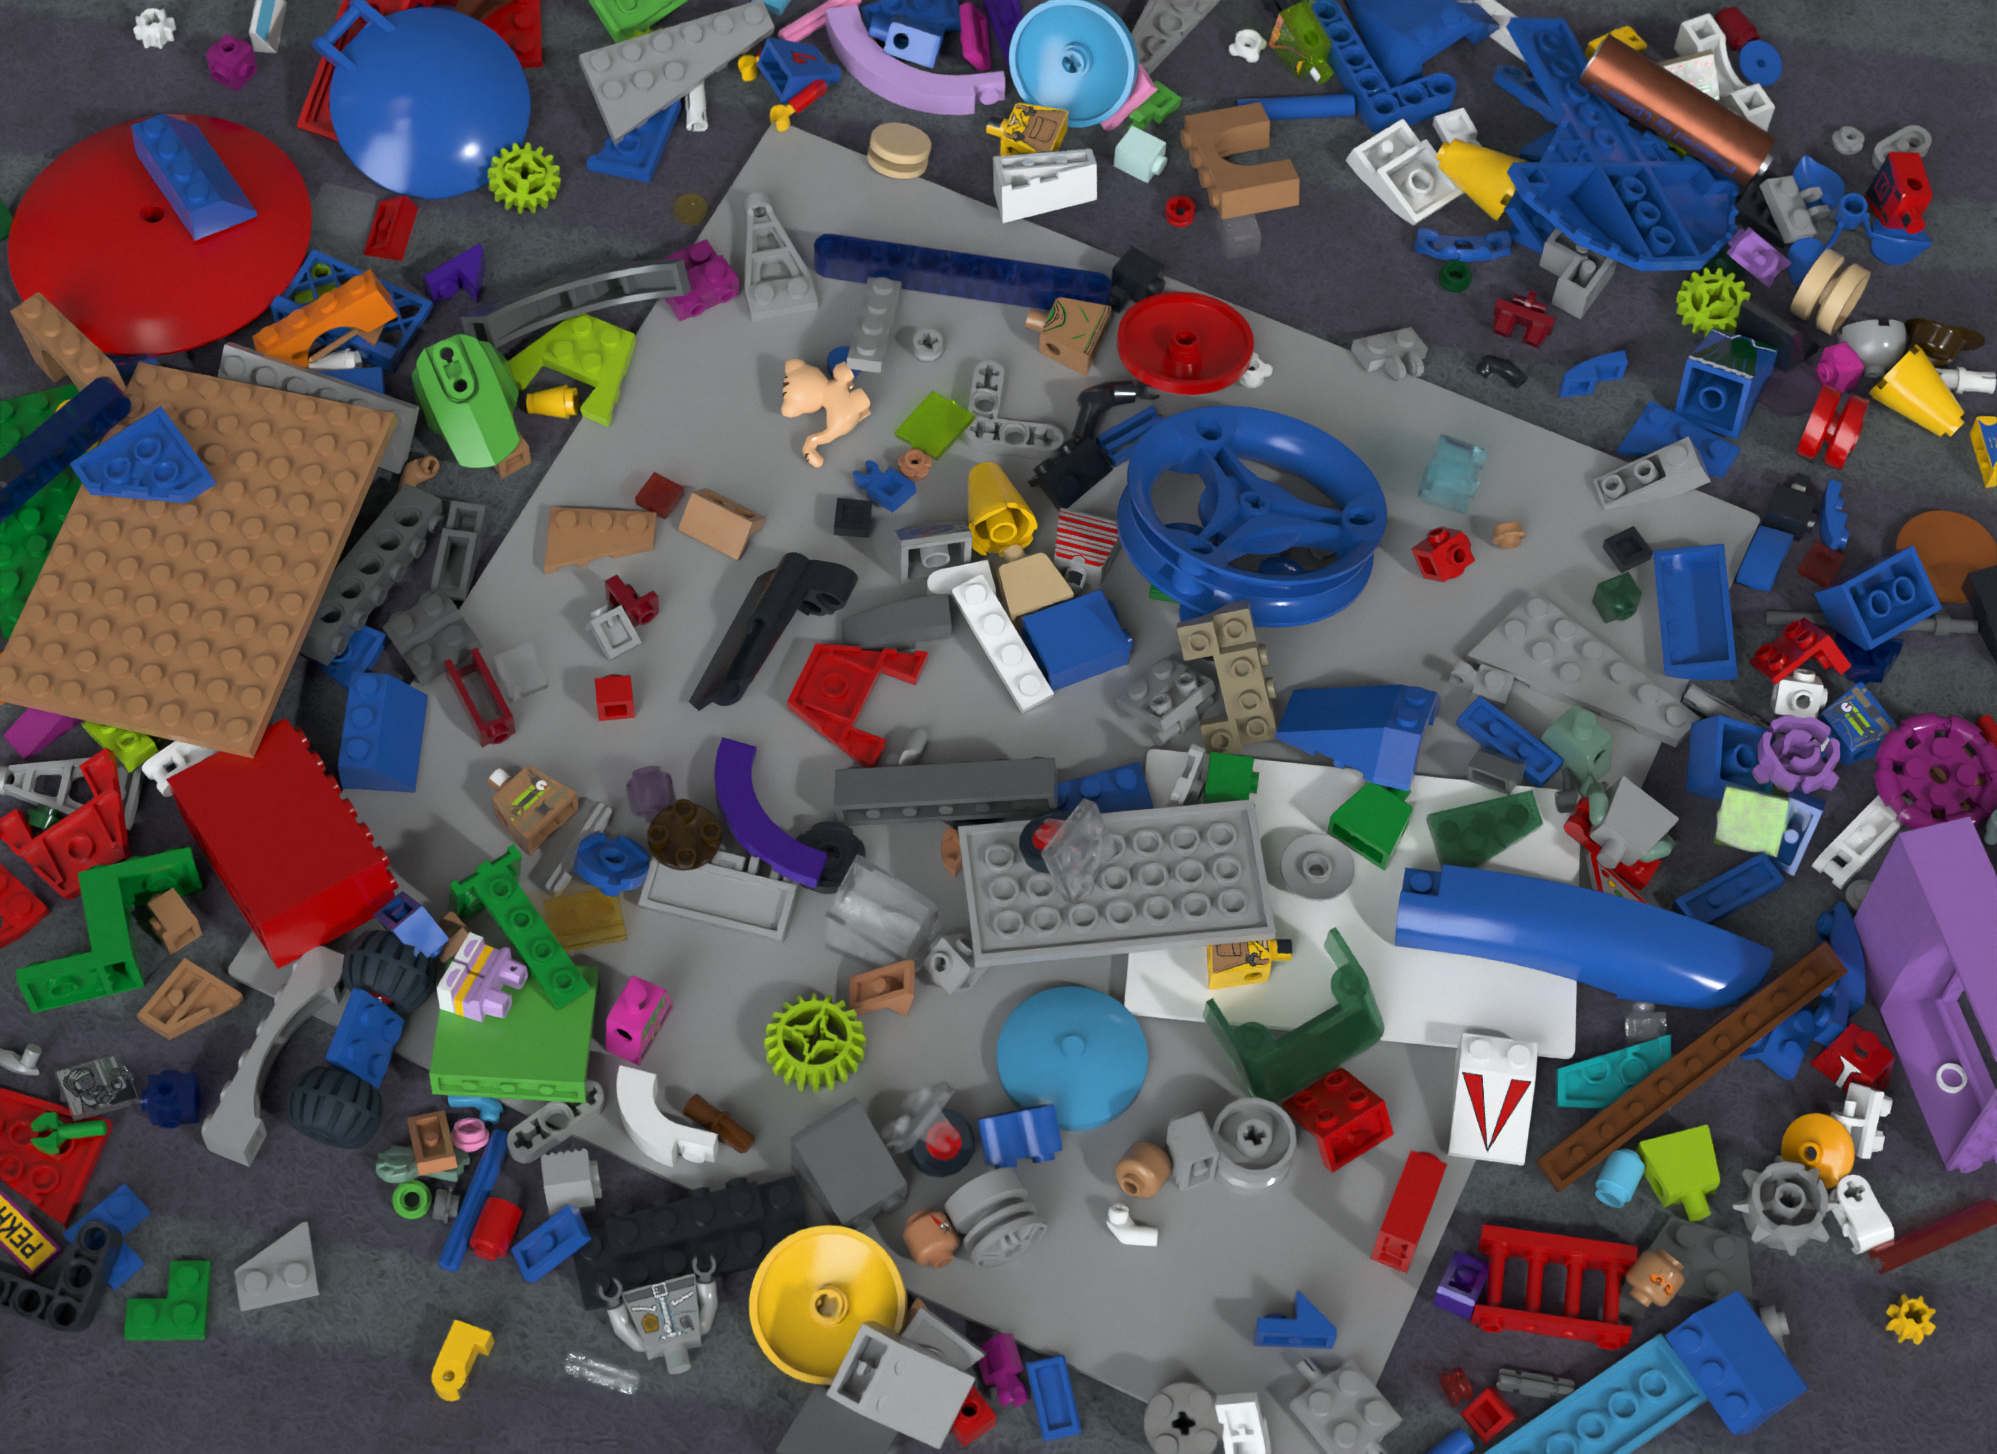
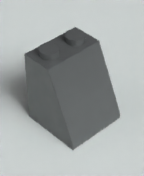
(848, 1168)

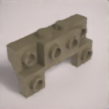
(1240, 663)

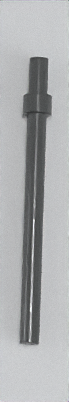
(1940, 624)

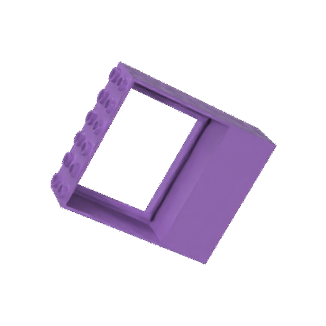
(1924, 941)

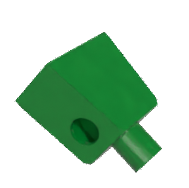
(1372, 822)

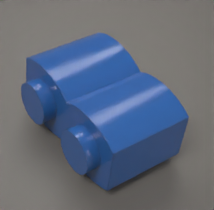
(1020, 1135)

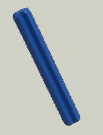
(474, 1200)

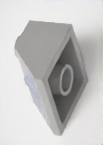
(931, 548)

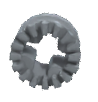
(934, 339)

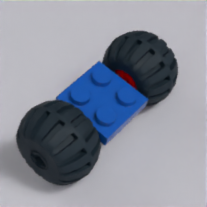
(345, 1103)

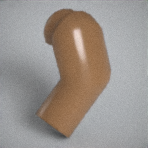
(419, 471)

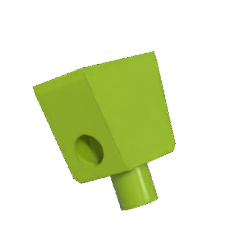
(1682, 1169)

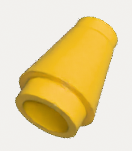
(554, 402)

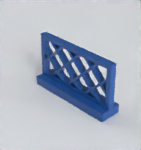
(383, 353)

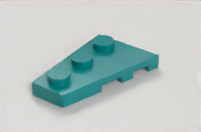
(1606, 1077)

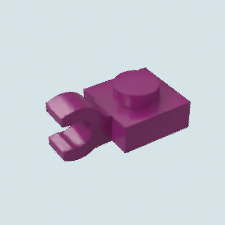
(1000, 1369)

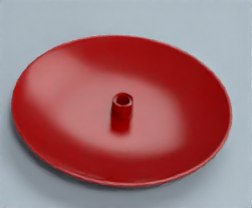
(126, 267)

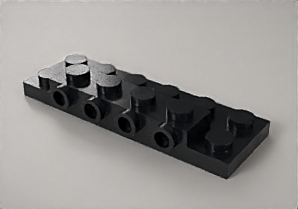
(660, 1242)

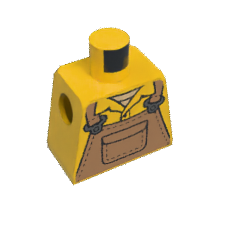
(1029, 129)
(1244, 962)

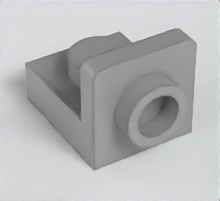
(613, 631)

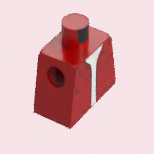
(1856, 1058)

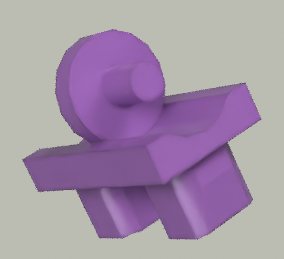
(1757, 256)

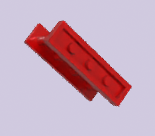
(1576, 1256)

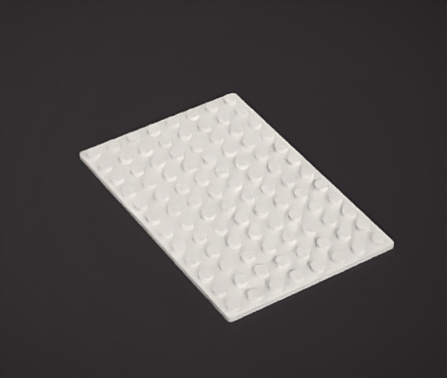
(1419, 992)

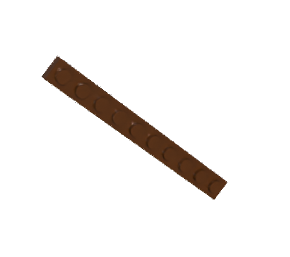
(1690, 1067)

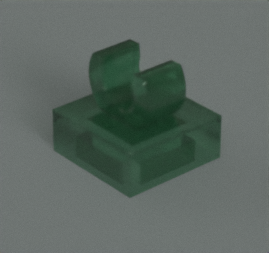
(1726, 263)

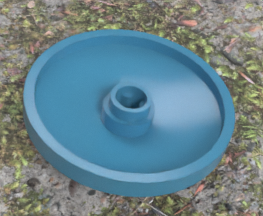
(1074, 60)
(1075, 1053)

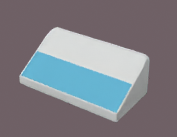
(267, 25)

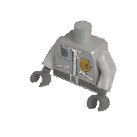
(665, 1315)

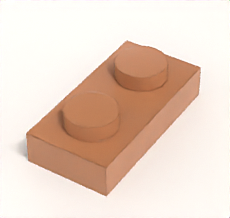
(431, 1142)

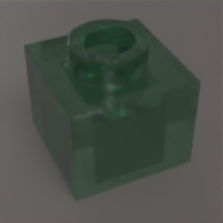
(1617, 598)

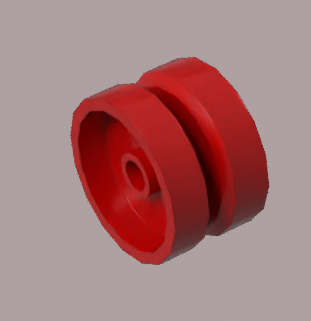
(1833, 427)

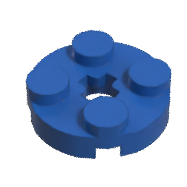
(611, 863)

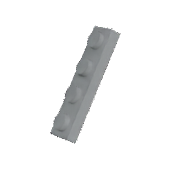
(874, 325)

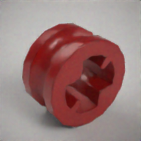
(1180, 202)

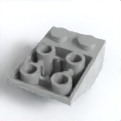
(901, 1384)

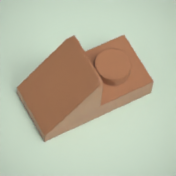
(883, 988)

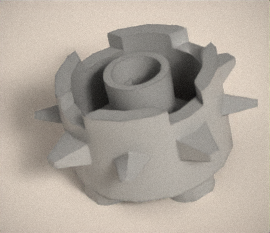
(1803, 1208)

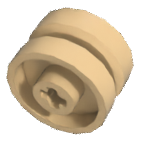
(1830, 291)

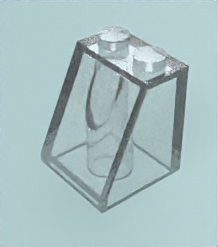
(879, 918)

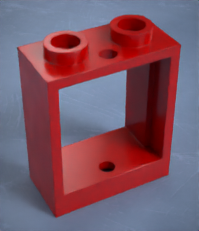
(1408, 1210)

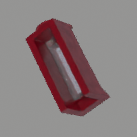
(481, 700)

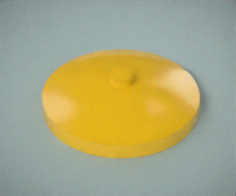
(818, 1294)

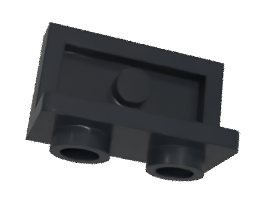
(1071, 472)

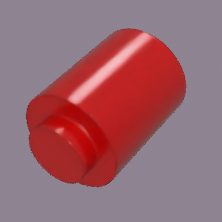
(495, 1228)

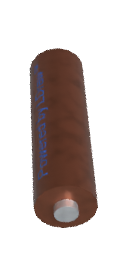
(1677, 111)

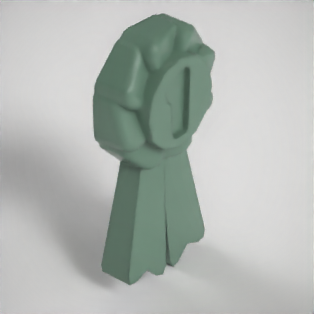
(399, 1165)

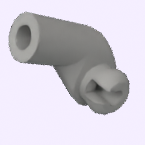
(912, 749)

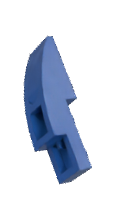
(1847, 994)

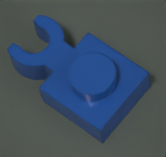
(886, 488)

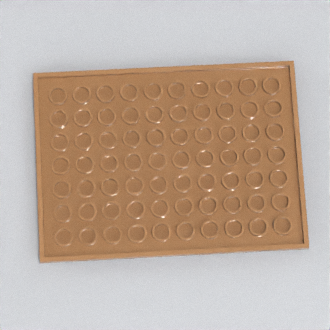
(198, 607)

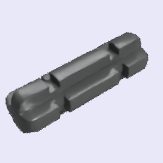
(1534, 1384)

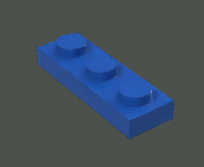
(1502, 734)
(1730, 891)

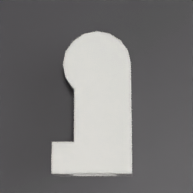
(946, 579)

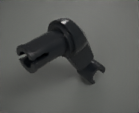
(1103, 397)

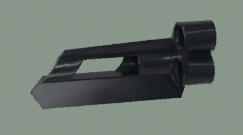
(771, 603)

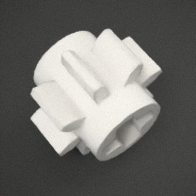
(154, 28)

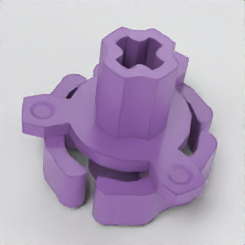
(1796, 759)

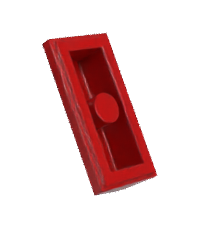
(391, 228)

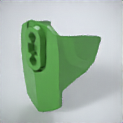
(475, 421)

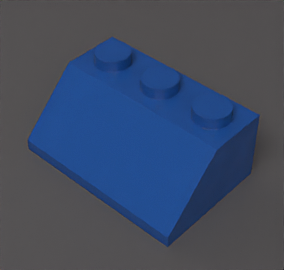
(1879, 599)
(381, 734)
(1737, 1363)

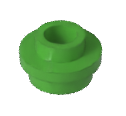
(399, 1199)

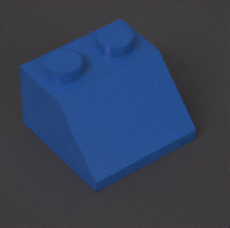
(1724, 754)

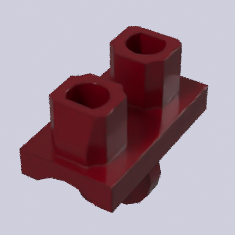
(1526, 313)

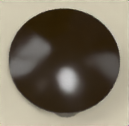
(684, 836)

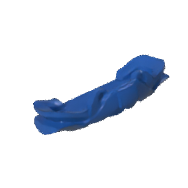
(1443, 247)

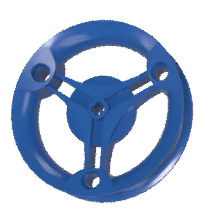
(1252, 514)

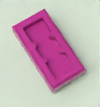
(975, 36)

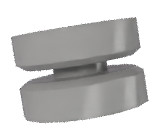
(1254, 1146)

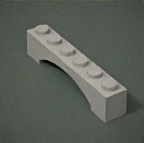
(236, 1125)

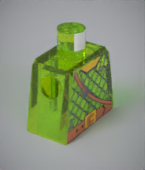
(1302, 42)

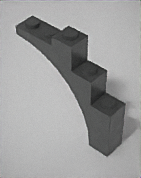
(574, 294)

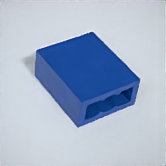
(1076, 639)

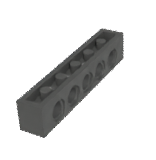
(371, 570)

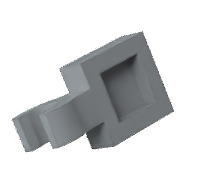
(1487, 682)

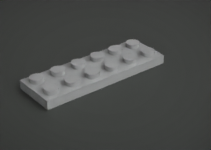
(263, 370)

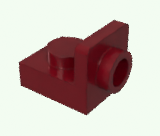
(639, 610)

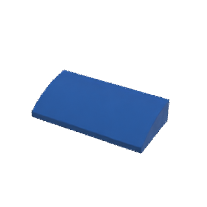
(1695, 613)

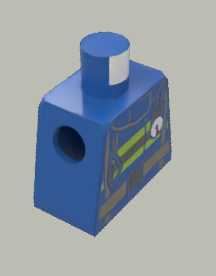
(1857, 724)

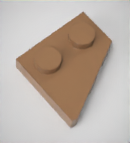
(187, 1000)

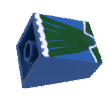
(1724, 381)

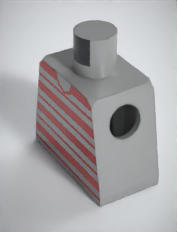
(1084, 548)

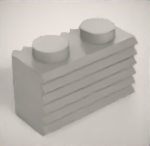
(1192, 1150)
(570, 1180)

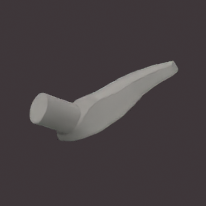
(21, 1064)

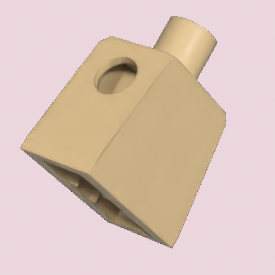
(1029, 584)

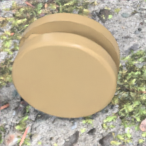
(899, 150)

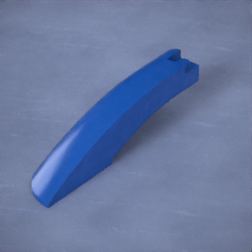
(1578, 936)

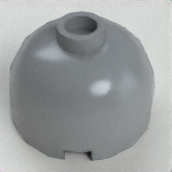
(1875, 345)

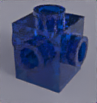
(172, 1099)

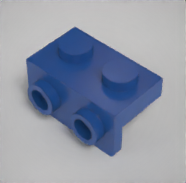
(1786, 1044)

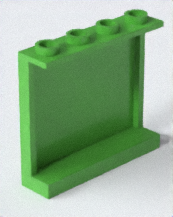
(521, 1056)

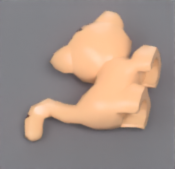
(808, 390)

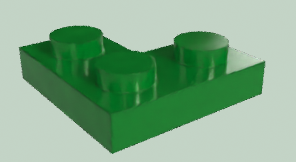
(180, 1314)

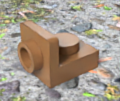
(456, 932)

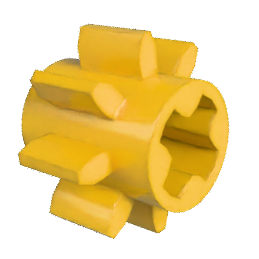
(1908, 1328)

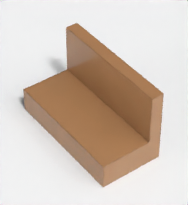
(719, 522)

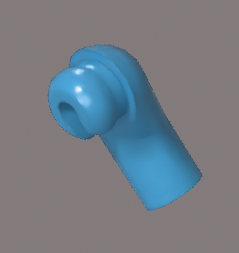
(489, 1107)

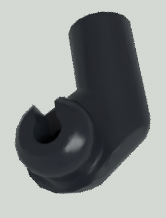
(1503, 367)

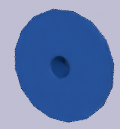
(1760, 63)

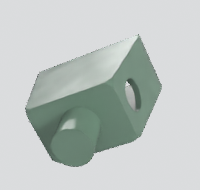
(1580, 743)

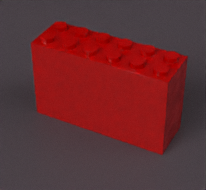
(284, 843)

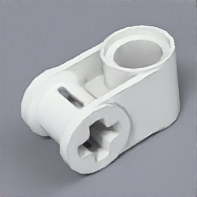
(1860, 1218)

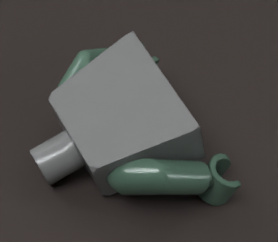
(1627, 823)

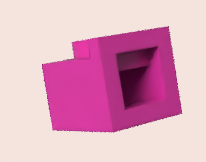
(1840, 367)

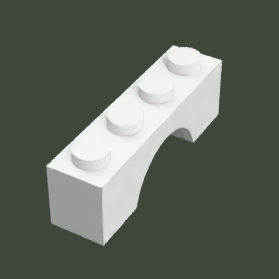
(1748, 101)

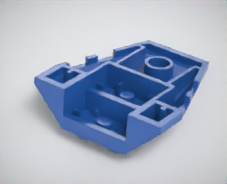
(1410, 32)
(1363, 728)

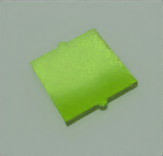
(935, 425)
(1751, 820)

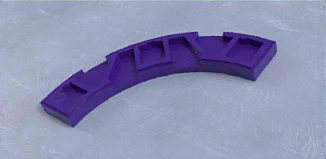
(750, 822)

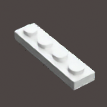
(1002, 643)

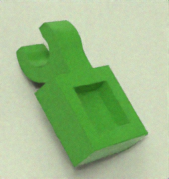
(1156, 107)

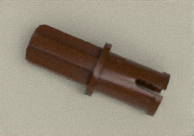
(719, 1123)

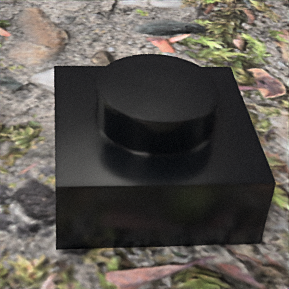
(853, 517)
(1627, 549)

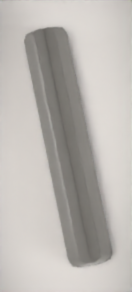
(563, 869)

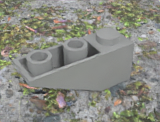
(1654, 476)

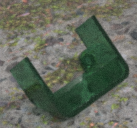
(1285, 1065)

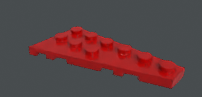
(47, 1181)

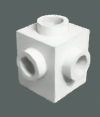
(1799, 695)

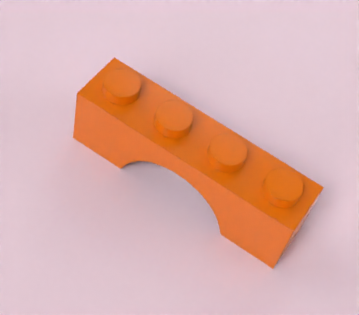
(357, 304)

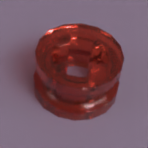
(1455, 1386)

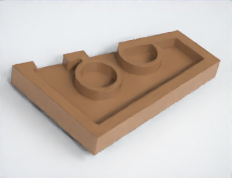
(592, 534)

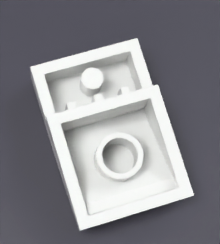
(1403, 173)

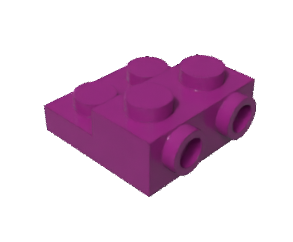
(710, 281)

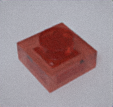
(659, 495)
(1821, 564)

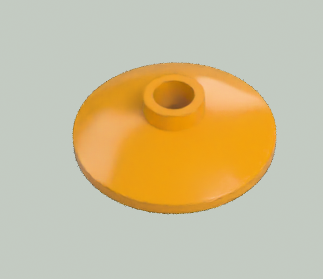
(1832, 1144)

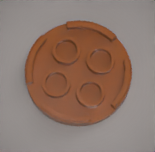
(1948, 549)

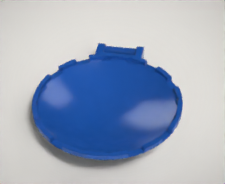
(424, 98)

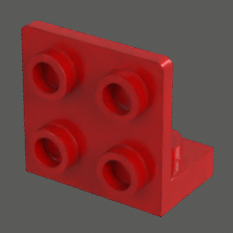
(1797, 644)
(1341, 1116)

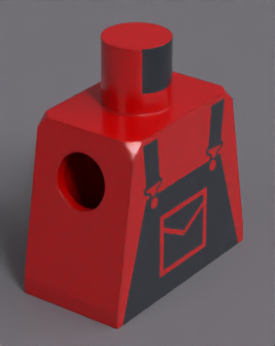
(1900, 192)

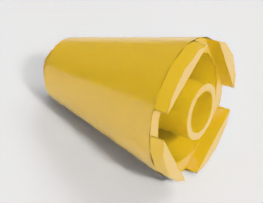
(1479, 174)
(1920, 394)
(997, 511)

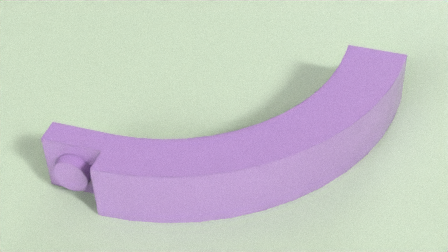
(902, 82)

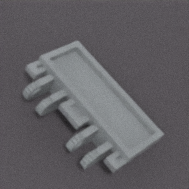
(723, 895)

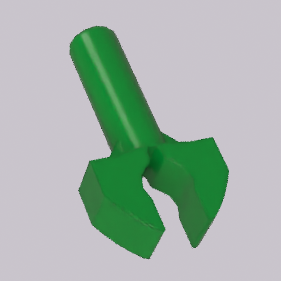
(63, 1131)

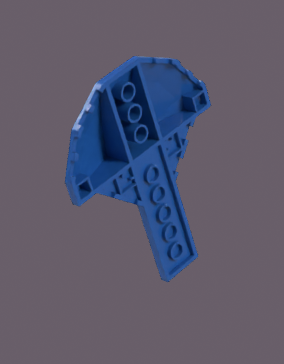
(1607, 180)

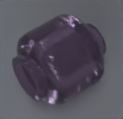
(650, 792)

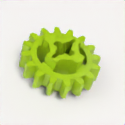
(540, 175)
(1705, 292)

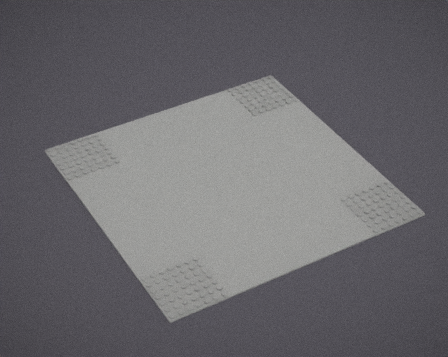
(710, 416)

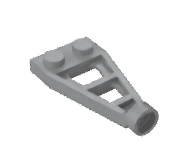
(776, 296)
(26, 777)

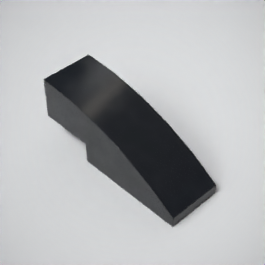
(1981, 593)

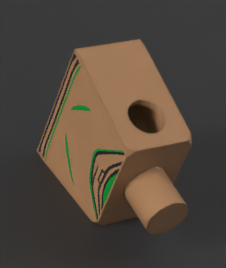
(1071, 332)

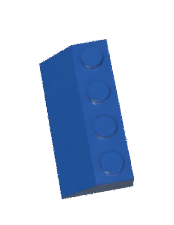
(190, 175)

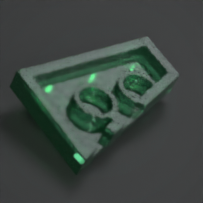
(1483, 830)

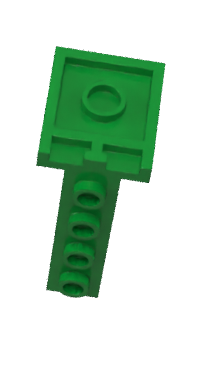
(497, 890)

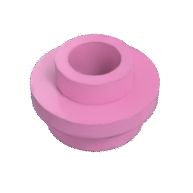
(469, 1134)

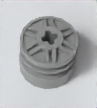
(995, 1217)

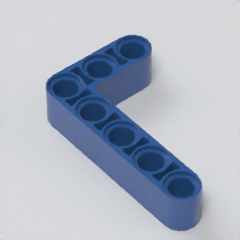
(1359, 75)

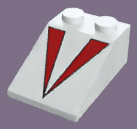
(1492, 1098)

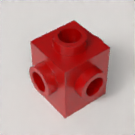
(1443, 554)

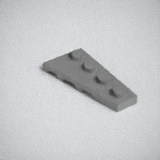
(1165, 26)

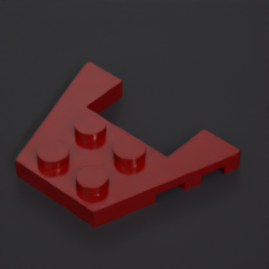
(837, 688)
(82, 839)

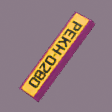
(25, 1239)

